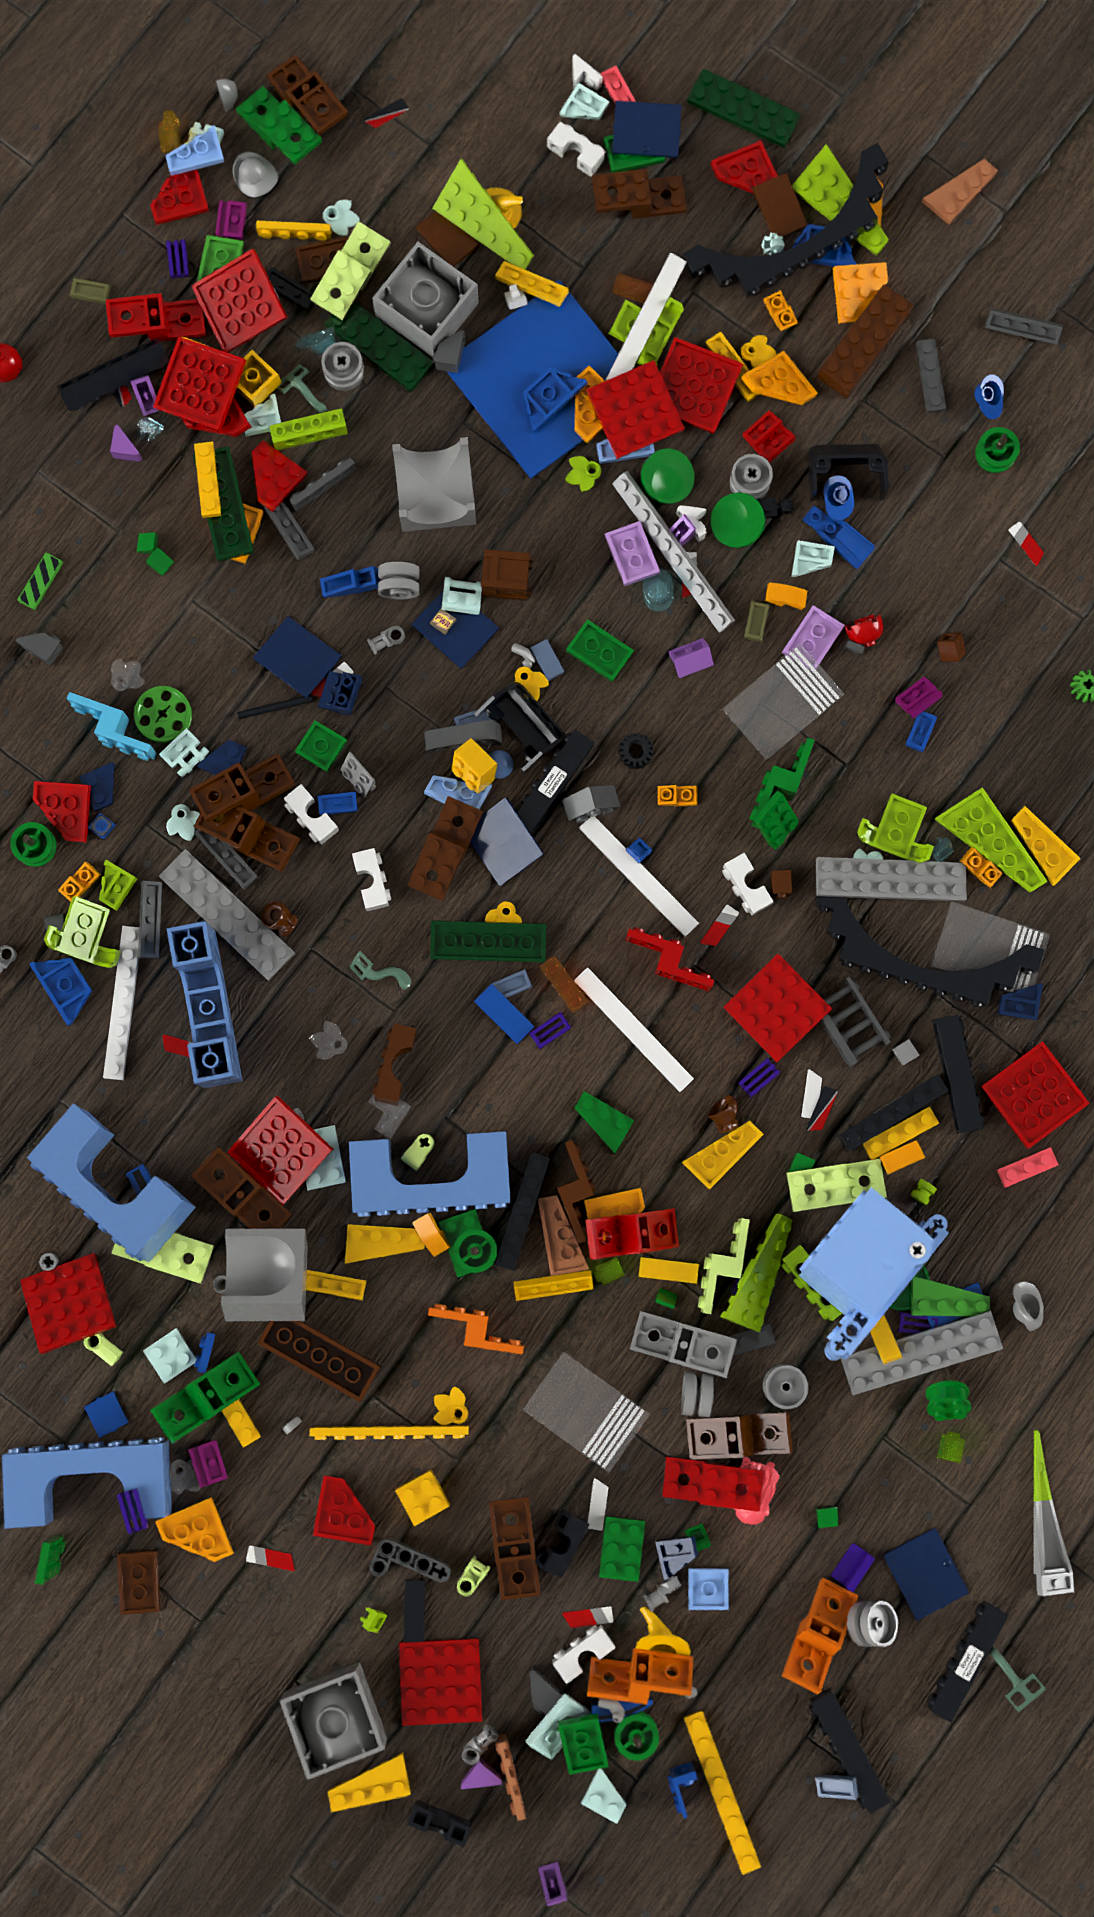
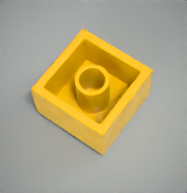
(257, 379)
(474, 766)
(422, 1497)

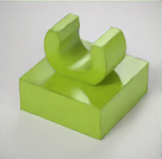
(374, 1620)

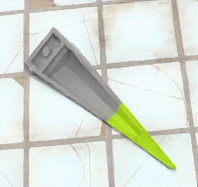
(1050, 1556)

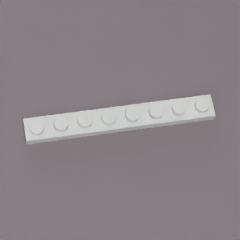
(122, 1004)

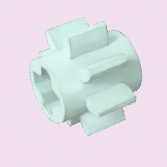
(772, 244)

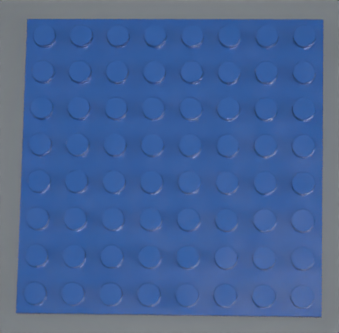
(513, 356)

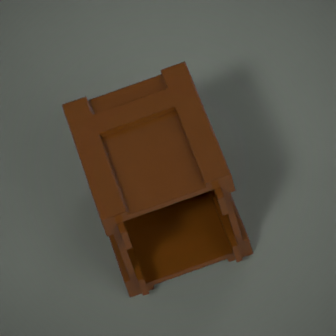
(506, 574)

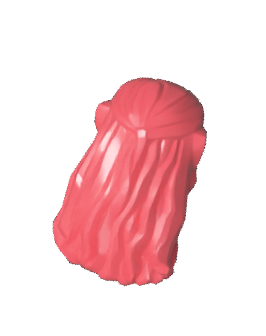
(768, 1490)

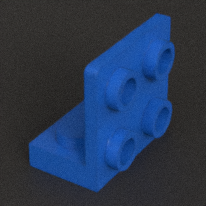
(684, 1775)

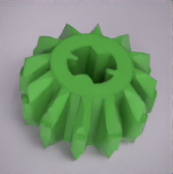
(1080, 689)

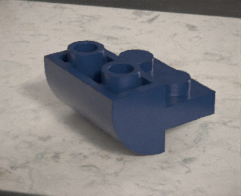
(340, 692)

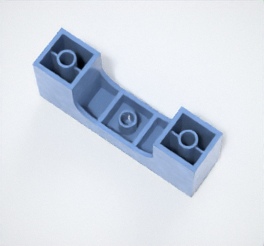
(214, 1046)
(67, 1161)
(379, 1191)
(32, 1473)

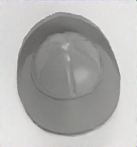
(254, 174)
(1028, 1305)

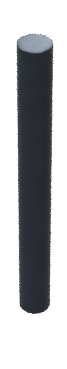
(273, 707)

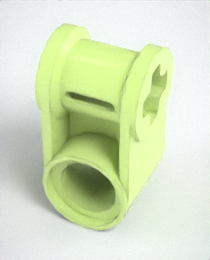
(416, 1153)
(472, 1575)

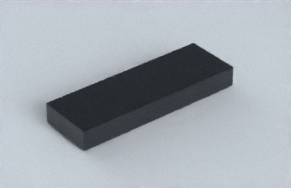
(290, 289)
(414, 1610)

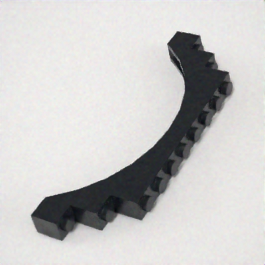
(762, 271)
(968, 985)

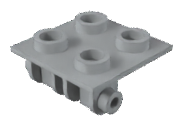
(357, 775)

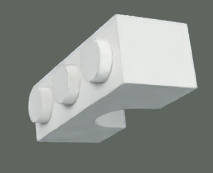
(565, 138)
(320, 828)
(368, 862)
(753, 899)
(596, 1641)

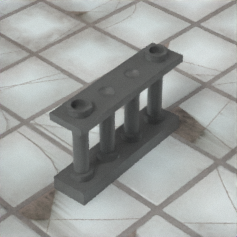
(840, 1038)

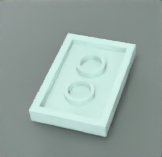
(331, 1170)
(546, 1736)

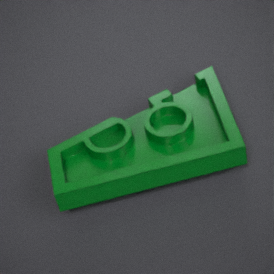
(604, 1120)

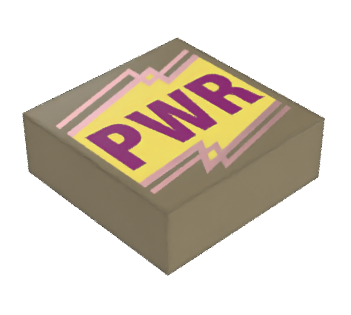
(443, 621)

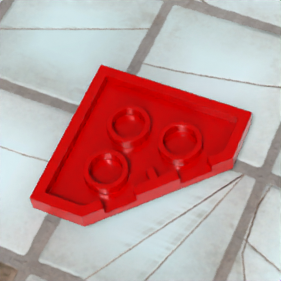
(745, 167)
(179, 198)
(234, 424)
(274, 475)
(65, 807)
(341, 1514)

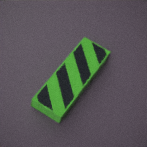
(40, 581)

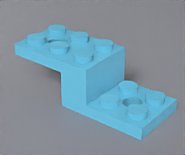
(111, 727)

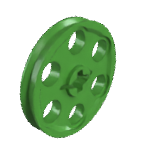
(160, 705)

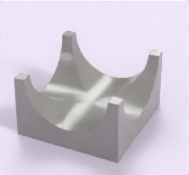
(434, 487)

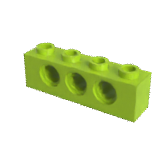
(308, 429)
(790, 1262)

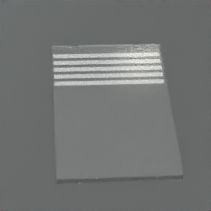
(783, 701)
(980, 939)
(586, 1412)

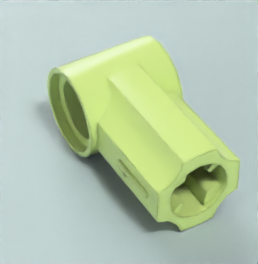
(104, 1349)

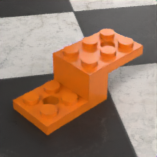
(476, 1329)
(819, 1636)
(636, 1678)

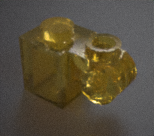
(169, 132)

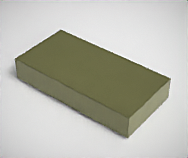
(89, 291)
(756, 621)

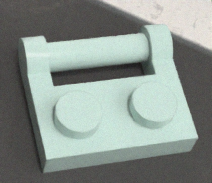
(461, 601)

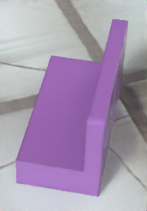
(691, 657)

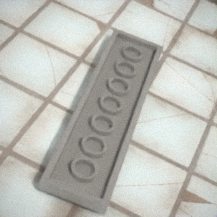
(890, 879)
(227, 914)
(924, 1352)

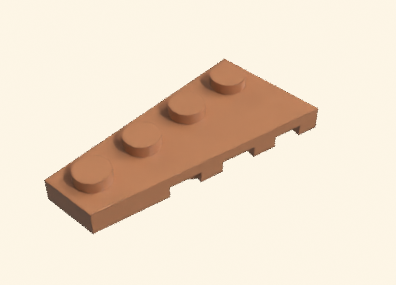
(957, 193)
(561, 1245)
(512, 1785)

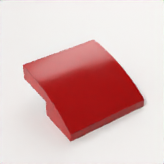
(768, 436)

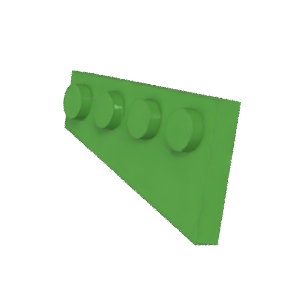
(938, 1299)

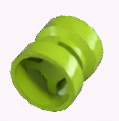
(923, 1192)

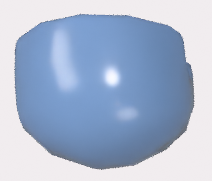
(504, 763)

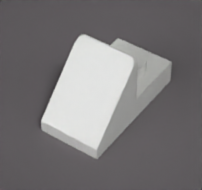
(583, 71)
(694, 515)

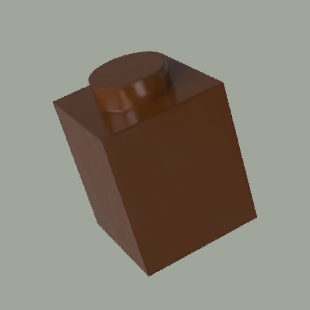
(781, 884)

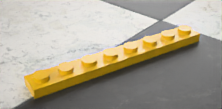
(380, 1432)
(722, 1792)

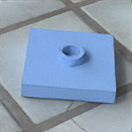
(708, 1589)

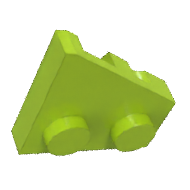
(115, 885)

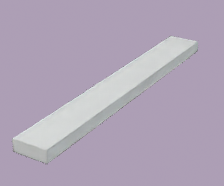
(648, 316)
(639, 876)
(633, 1029)

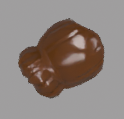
(278, 918)
(724, 1114)

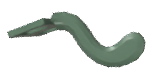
(297, 383)
(402, 977)
(1019, 1685)

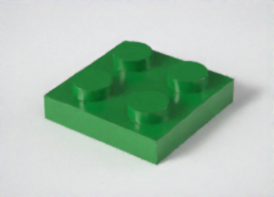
(321, 746)

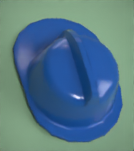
(990, 396)
(838, 497)

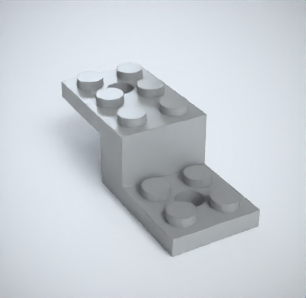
(683, 1344)

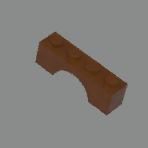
(401, 1041)

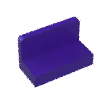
(852, 1567)

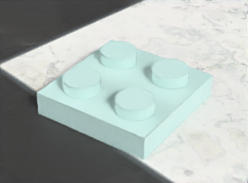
(170, 1355)

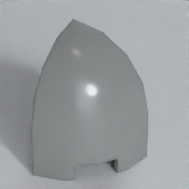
(228, 93)

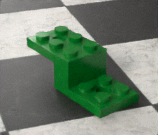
(279, 125)
(783, 780)
(205, 1397)

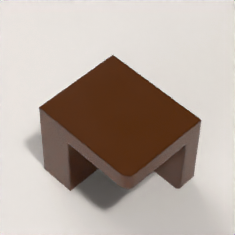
(951, 647)

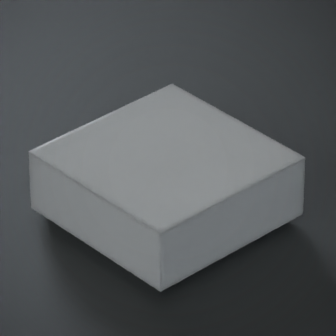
(905, 1052)

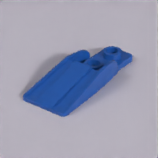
(838, 533)

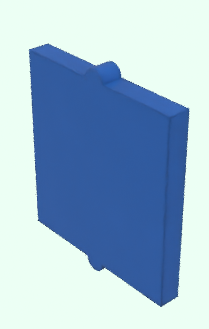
(106, 1414)

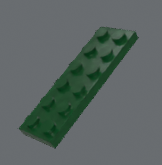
(743, 108)
(381, 346)
(230, 530)
(488, 941)

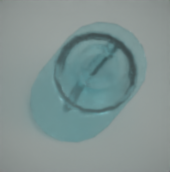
(318, 340)
(658, 591)

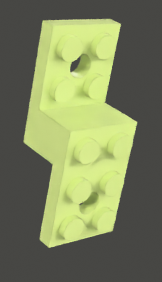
(350, 270)
(834, 1184)
(171, 1255)
(723, 1265)

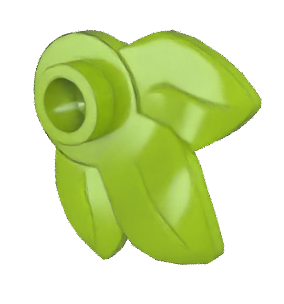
(580, 473)

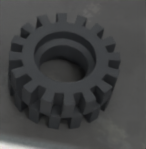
(644, 743)

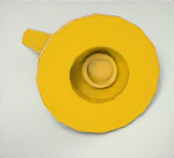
(508, 204)
(660, 1637)

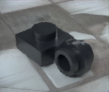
(770, 507)

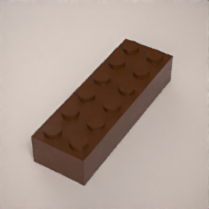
(865, 341)
(321, 1356)

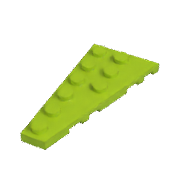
(827, 189)
(476, 213)
(984, 828)
(756, 1284)

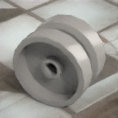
(342, 366)
(751, 476)
(398, 580)
(697, 1394)
(791, 1396)
(872, 1623)

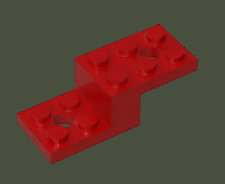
(155, 317)
(669, 959)
(632, 1233)
(713, 1484)

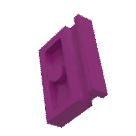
(231, 220)
(918, 697)
(208, 1463)

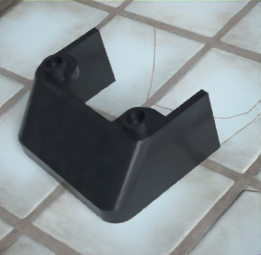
(823, 456)
(525, 719)

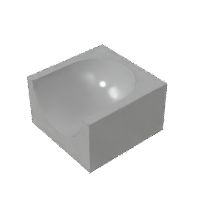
(425, 299)
(265, 1275)
(333, 1720)

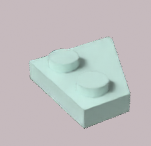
(584, 104)
(263, 416)
(811, 557)
(604, 1798)

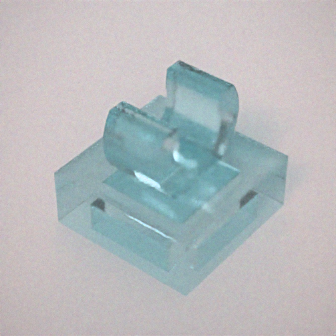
(150, 426)
(942, 849)

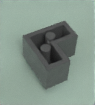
(591, 802)

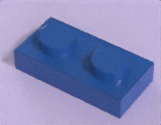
(921, 731)
(337, 803)
(206, 1344)

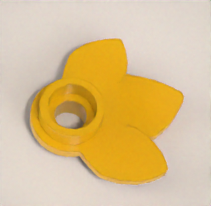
(760, 351)
(533, 682)
(497, 915)
(448, 1405)

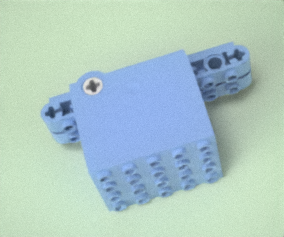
(868, 1265)

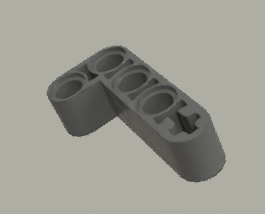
(448, 738)
(412, 1563)

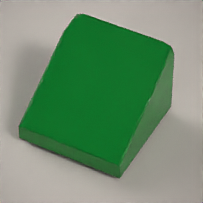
(147, 542)
(159, 561)
(666, 1298)
(827, 1516)
(700, 1535)

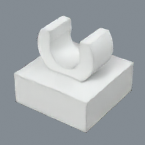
(515, 297)

